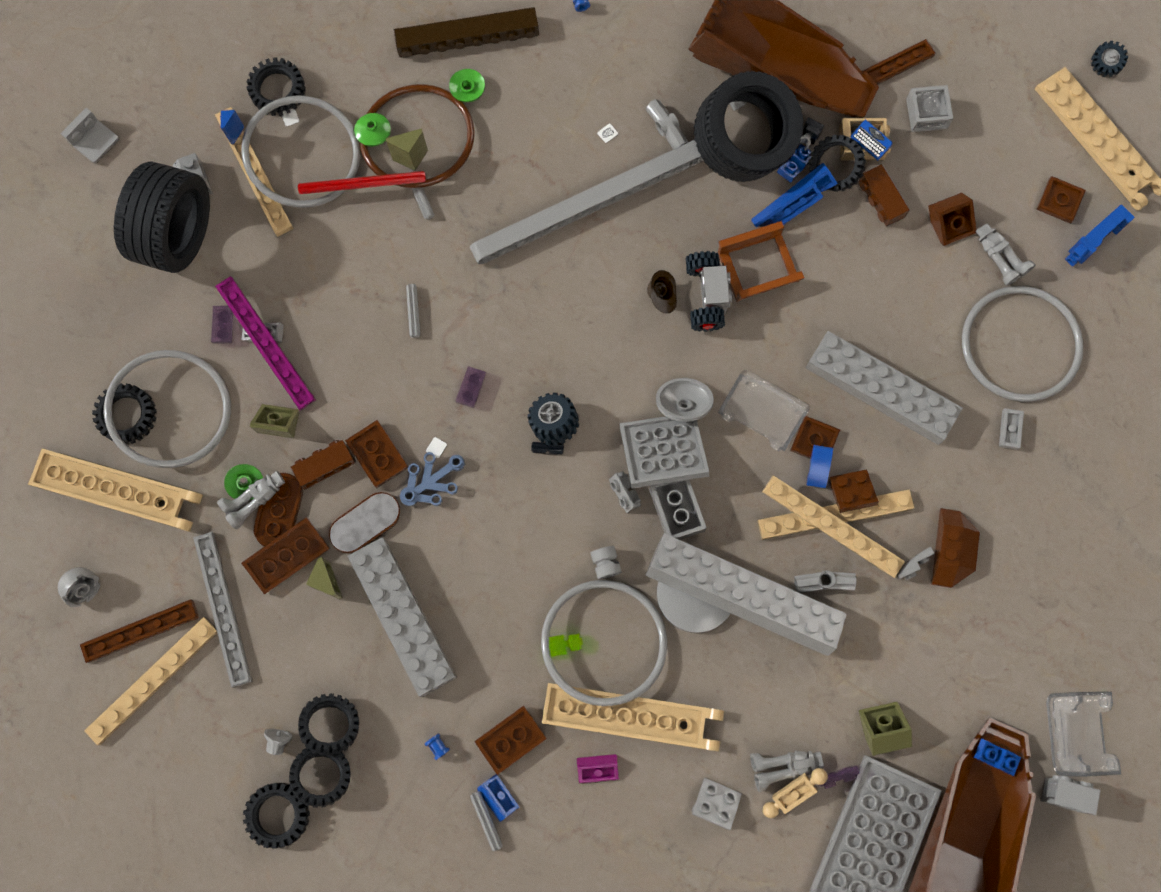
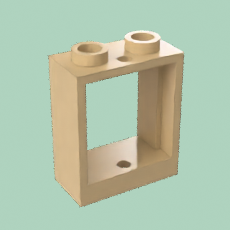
(851, 124)

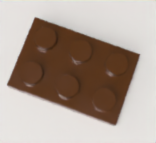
(376, 454)
(510, 740)

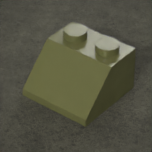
(885, 728)

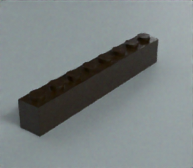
(466, 32)

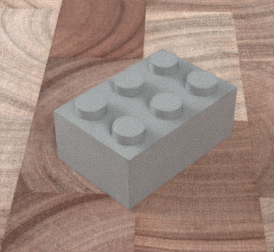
(677, 509)

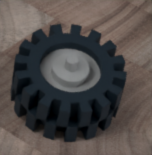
(1109, 59)

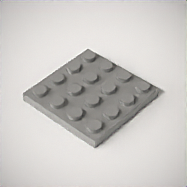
(663, 451)

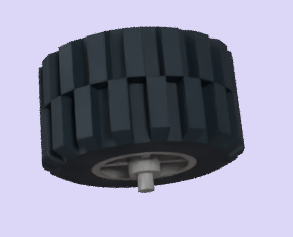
(553, 418)

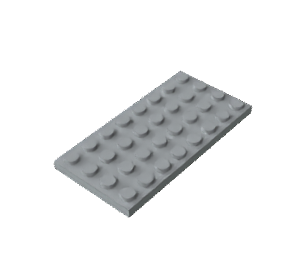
(877, 832)

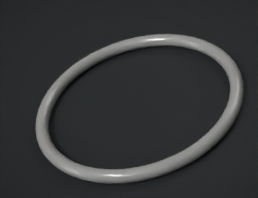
(290, 100)
(999, 391)
(170, 463)
(586, 698)

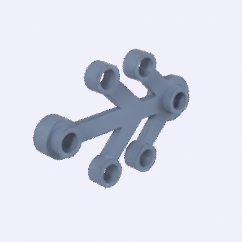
(429, 481)

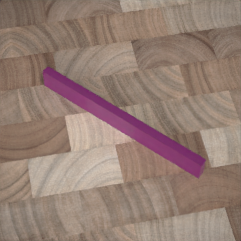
(265, 343)

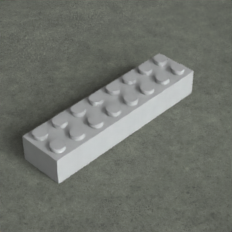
(884, 388)
(402, 617)

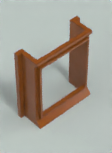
(750, 238)

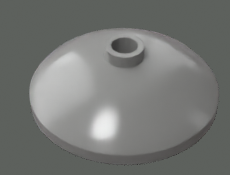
(684, 399)

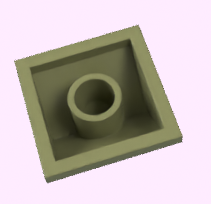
(408, 148)
(275, 421)
(323, 579)

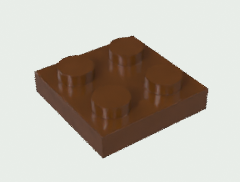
(853, 491)

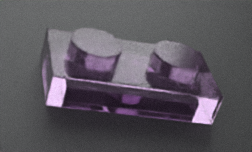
(222, 325)
(471, 387)
(846, 774)

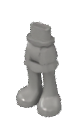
(994, 245)
(261, 490)
(796, 762)

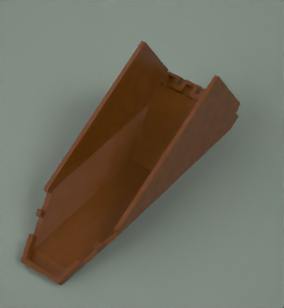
(784, 44)
(980, 822)

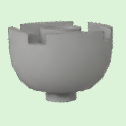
(78, 586)

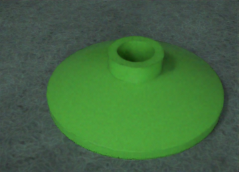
(463, 79)
(375, 135)
(232, 482)

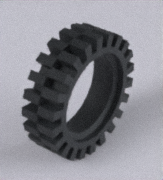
(275, 67)
(144, 421)
(252, 816)

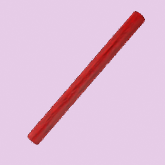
(362, 182)

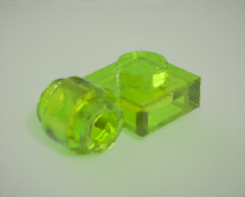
(558, 644)

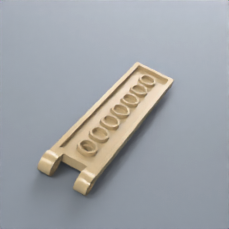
(1099, 136)
(112, 488)
(635, 719)

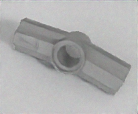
(666, 124)
(812, 582)

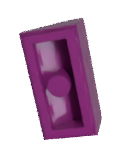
(597, 768)

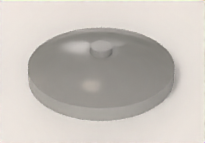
(687, 611)

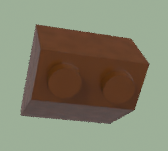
(953, 218)

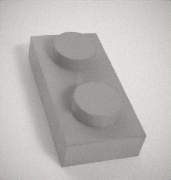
(1011, 429)

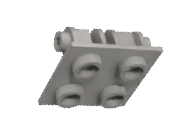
(716, 804)

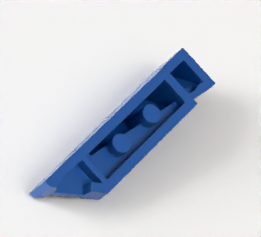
(797, 198)

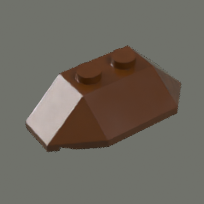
(955, 549)

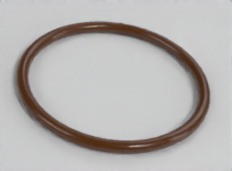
(436, 90)

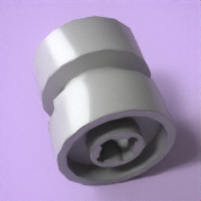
(606, 562)

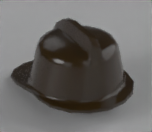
(663, 291)

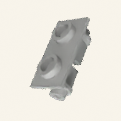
(620, 484)

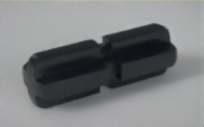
(539, 447)

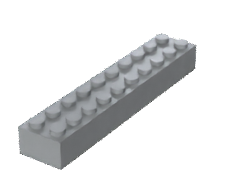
(746, 595)

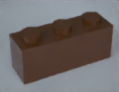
(883, 195)
(323, 464)

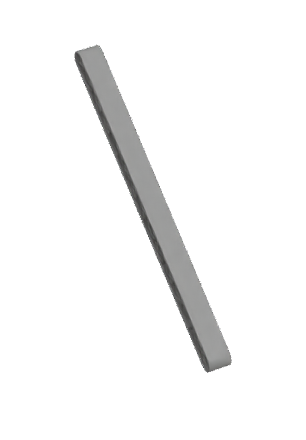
(586, 203)

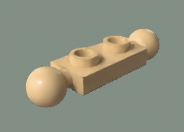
(795, 793)

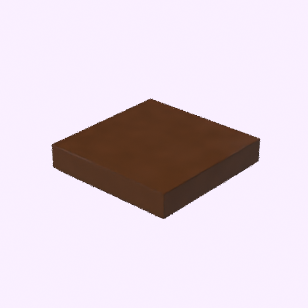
(1061, 199)
(813, 433)

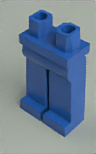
(1088, 245)

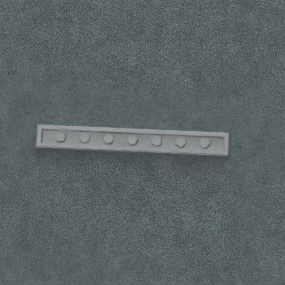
(222, 609)

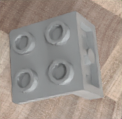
(89, 136)

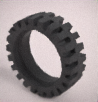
(841, 140)
(332, 702)
(319, 800)

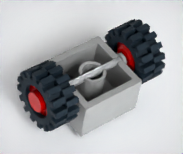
(714, 290)

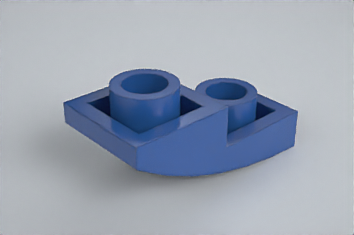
(795, 164)
(819, 466)
(997, 757)

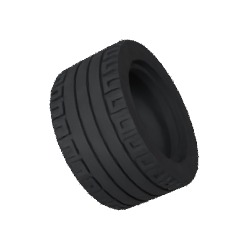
(779, 107)
(161, 216)

